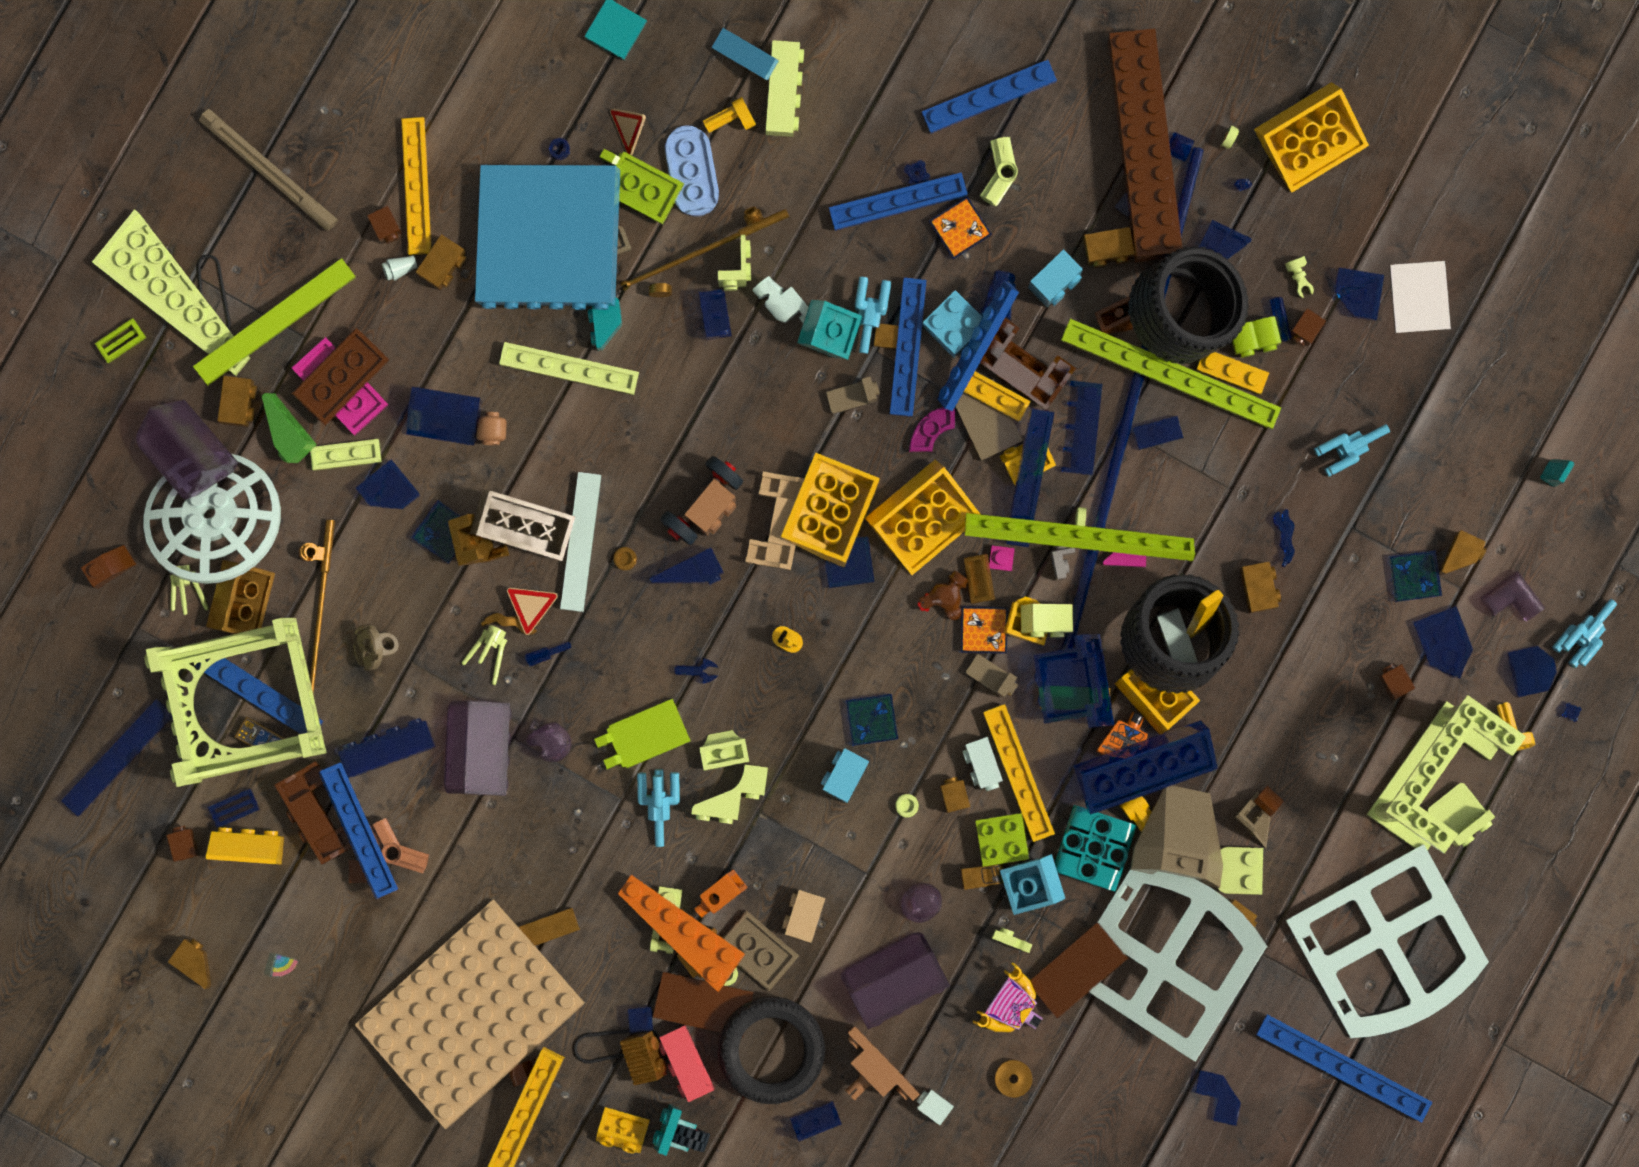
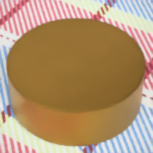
(660, 290)
(625, 558)

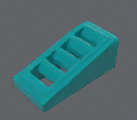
(1556, 471)

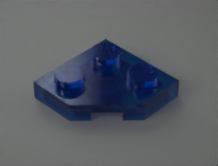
(1360, 292)
(388, 488)

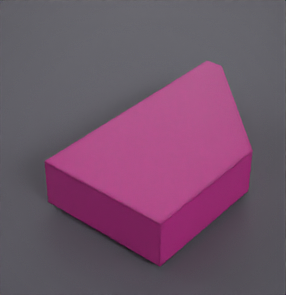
(1126, 560)

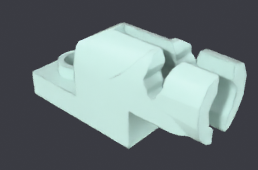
(781, 304)

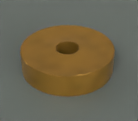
(1016, 1089)

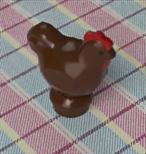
(946, 596)

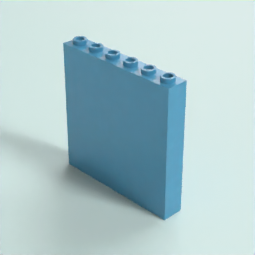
(547, 236)

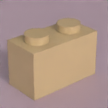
(804, 915)

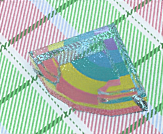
(283, 965)

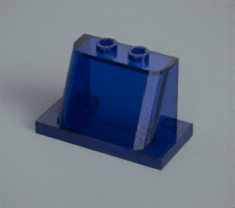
(1074, 683)

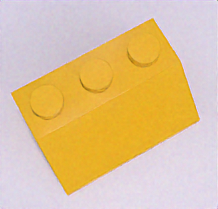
(1156, 706)
(245, 846)

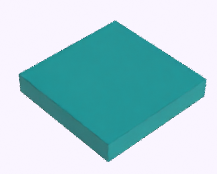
(615, 29)

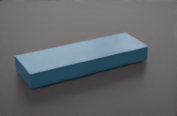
(745, 54)

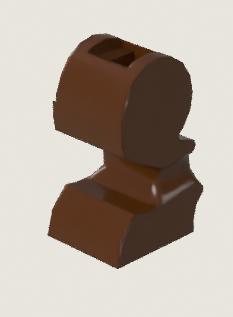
(521, 1073)

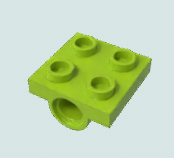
(1002, 839)

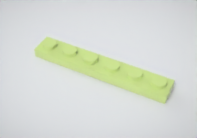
(569, 368)

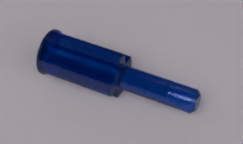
(545, 654)

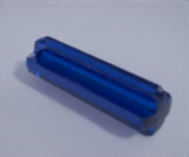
(1279, 312)

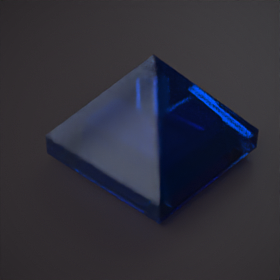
(1180, 146)

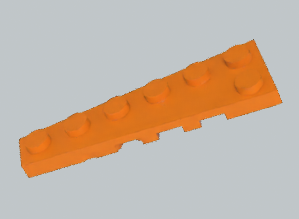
(697, 944)

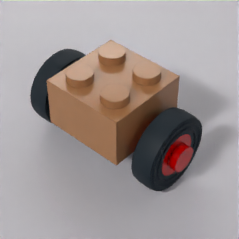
(710, 505)

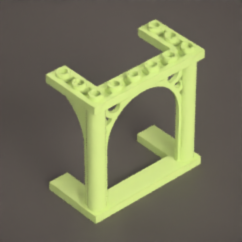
(172, 660)
(1400, 801)

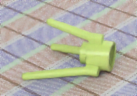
(181, 583)
(493, 637)

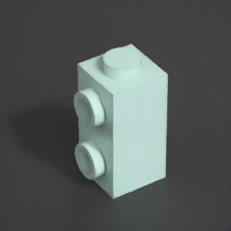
(983, 763)

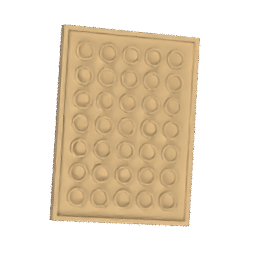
(469, 1014)

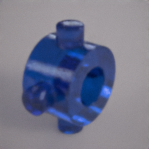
(1243, 184)
(1571, 712)

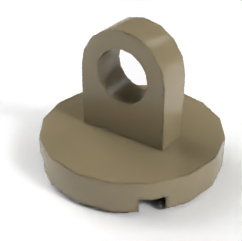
(369, 647)

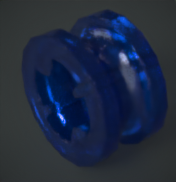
(563, 155)

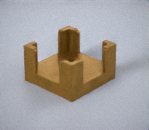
(472, 548)

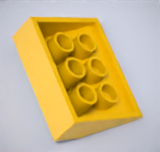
(1312, 136)
(830, 509)
(922, 517)

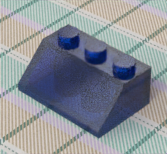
(443, 416)

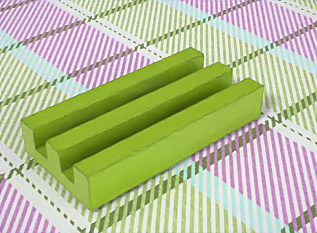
(126, 347)

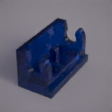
(715, 314)
(816, 1121)

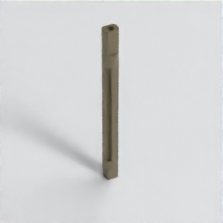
(268, 170)

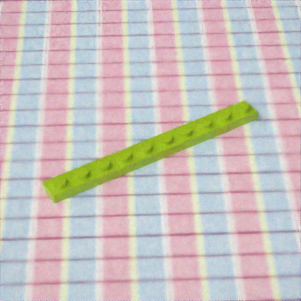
(1170, 374)
(1079, 537)

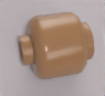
(491, 429)

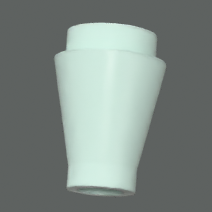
(398, 267)

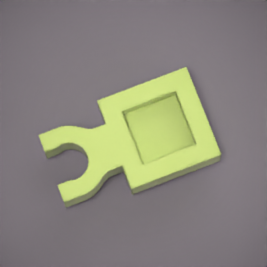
(1006, 936)

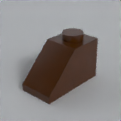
(1115, 317)
(108, 566)

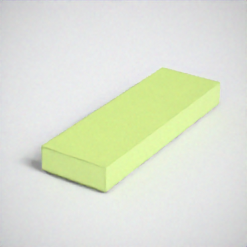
(346, 454)

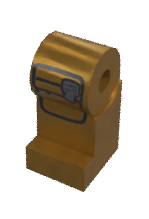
(981, 876)

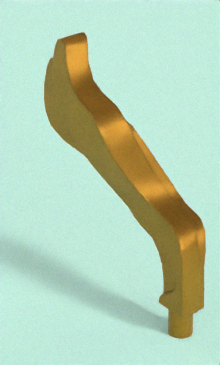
(506, 621)

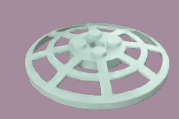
(216, 527)

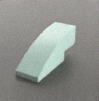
(1175, 636)

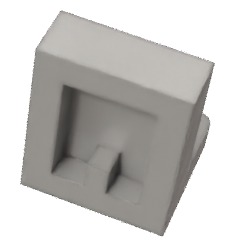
(1059, 565)

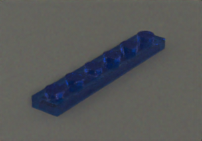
(1031, 466)
(117, 758)

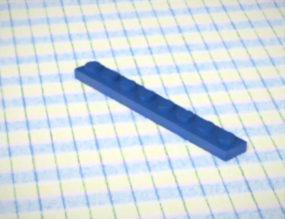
(1344, 1068)

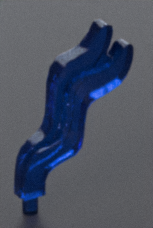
(1286, 528)

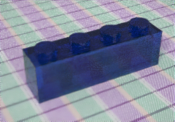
(387, 749)

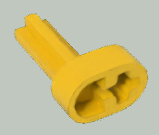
(738, 110)
(791, 643)
(1506, 714)

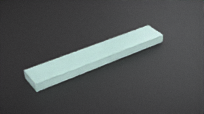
(580, 542)

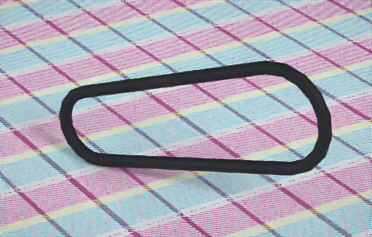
(221, 284)
(600, 1034)

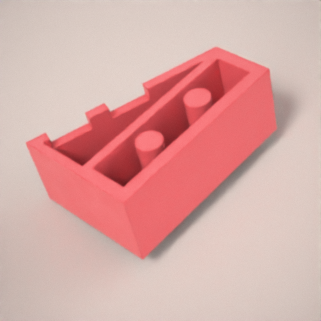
(686, 1064)

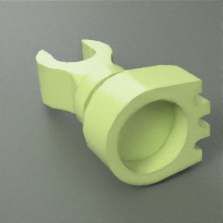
(1301, 281)

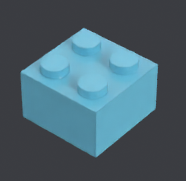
(1055, 279)
(953, 323)
(845, 775)
(1032, 884)

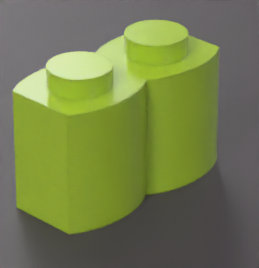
(1257, 336)

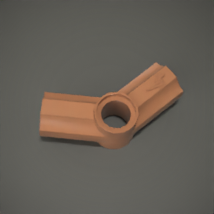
(407, 858)

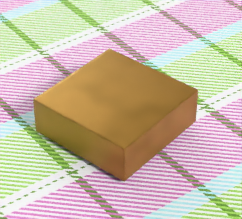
(886, 336)

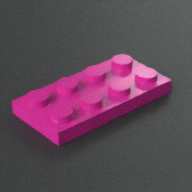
(361, 408)

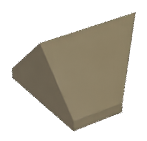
(1254, 820)

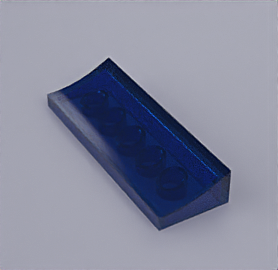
(1146, 767)

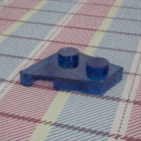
(1224, 240)

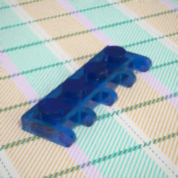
(1084, 428)

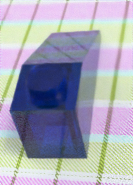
(695, 570)

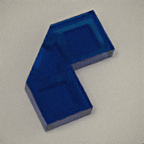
(1227, 1103)

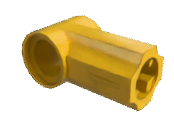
(1137, 810)

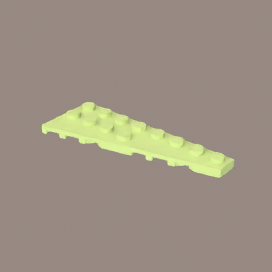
(152, 275)

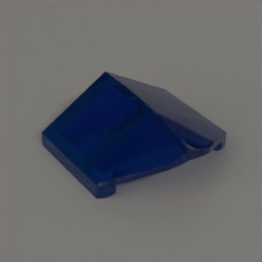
(1532, 670)

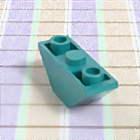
(605, 324)

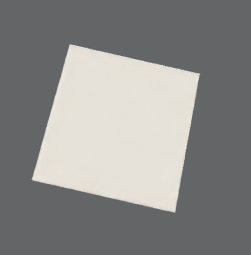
(1420, 296)

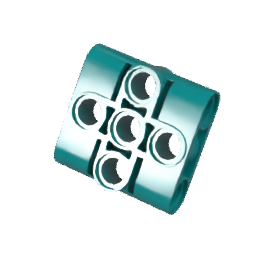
(1117, 830)

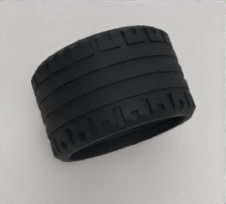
(1219, 283)
(1150, 661)

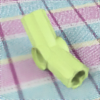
(998, 184)

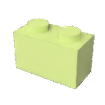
(1047, 619)

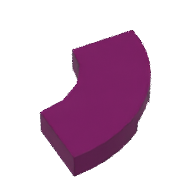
(930, 428)

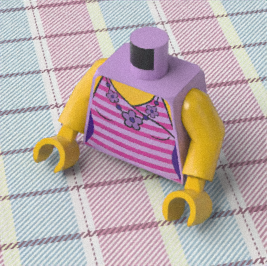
(1011, 1005)

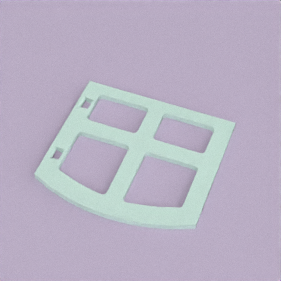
(1385, 936)
(1162, 965)

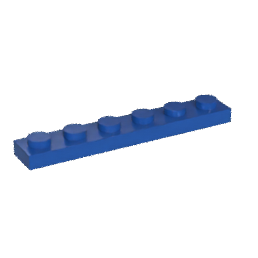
(989, 96)
(898, 201)
(978, 345)
(908, 347)
(258, 693)
(358, 831)

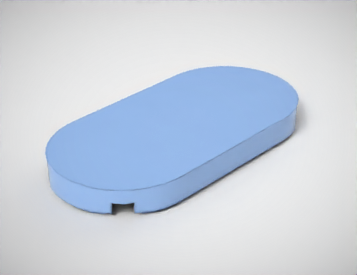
(692, 163)

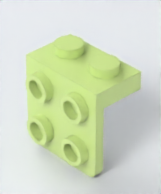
(732, 279)
(1462, 814)

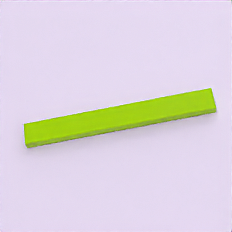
(274, 322)

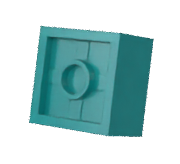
(829, 329)

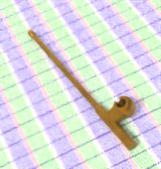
(754, 221)
(324, 555)

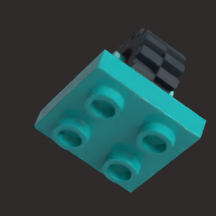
(678, 1133)

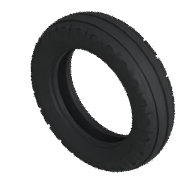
(806, 1073)

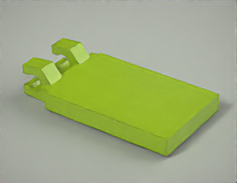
(644, 186)
(644, 735)

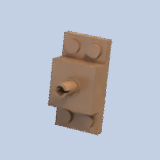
(875, 1070)

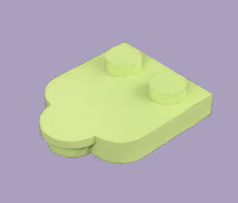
(1242, 870)

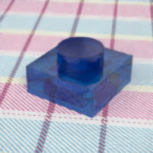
(640, 1019)

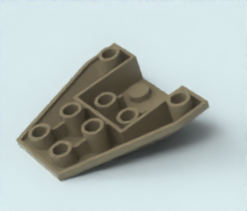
(1181, 838)

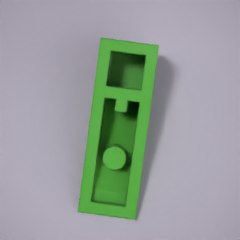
(286, 431)

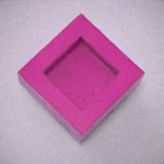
(1001, 558)

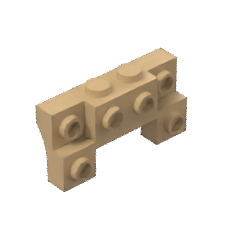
(778, 551)

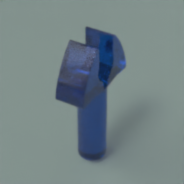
(698, 670)

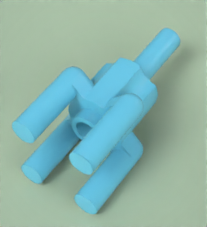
(870, 310)
(1349, 448)
(1586, 635)
(658, 801)

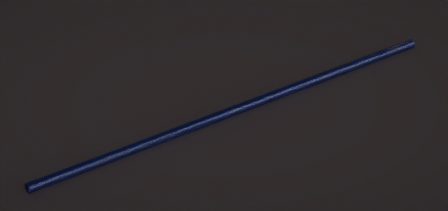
(1125, 426)

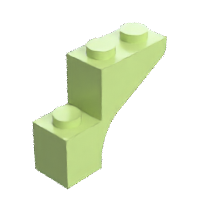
(727, 805)

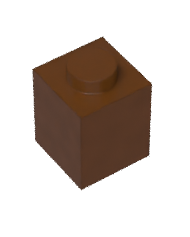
(385, 225)
(1307, 328)
(1396, 681)
(182, 844)

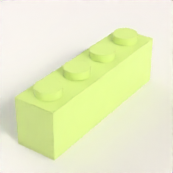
(783, 89)

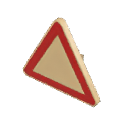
(629, 127)
(530, 606)

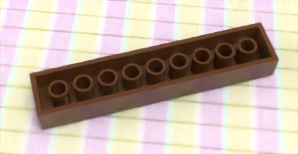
(1144, 144)

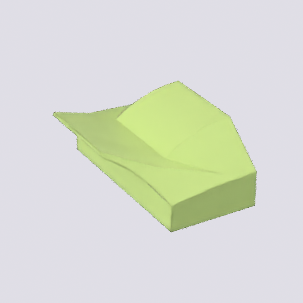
(723, 750)

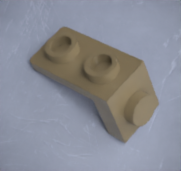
(853, 395)
(992, 676)

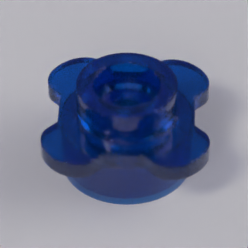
(920, 167)

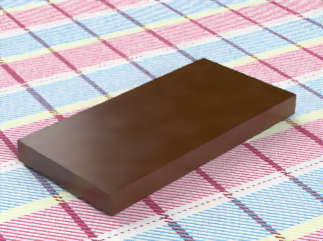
(340, 376)
(1078, 970)
(697, 1002)

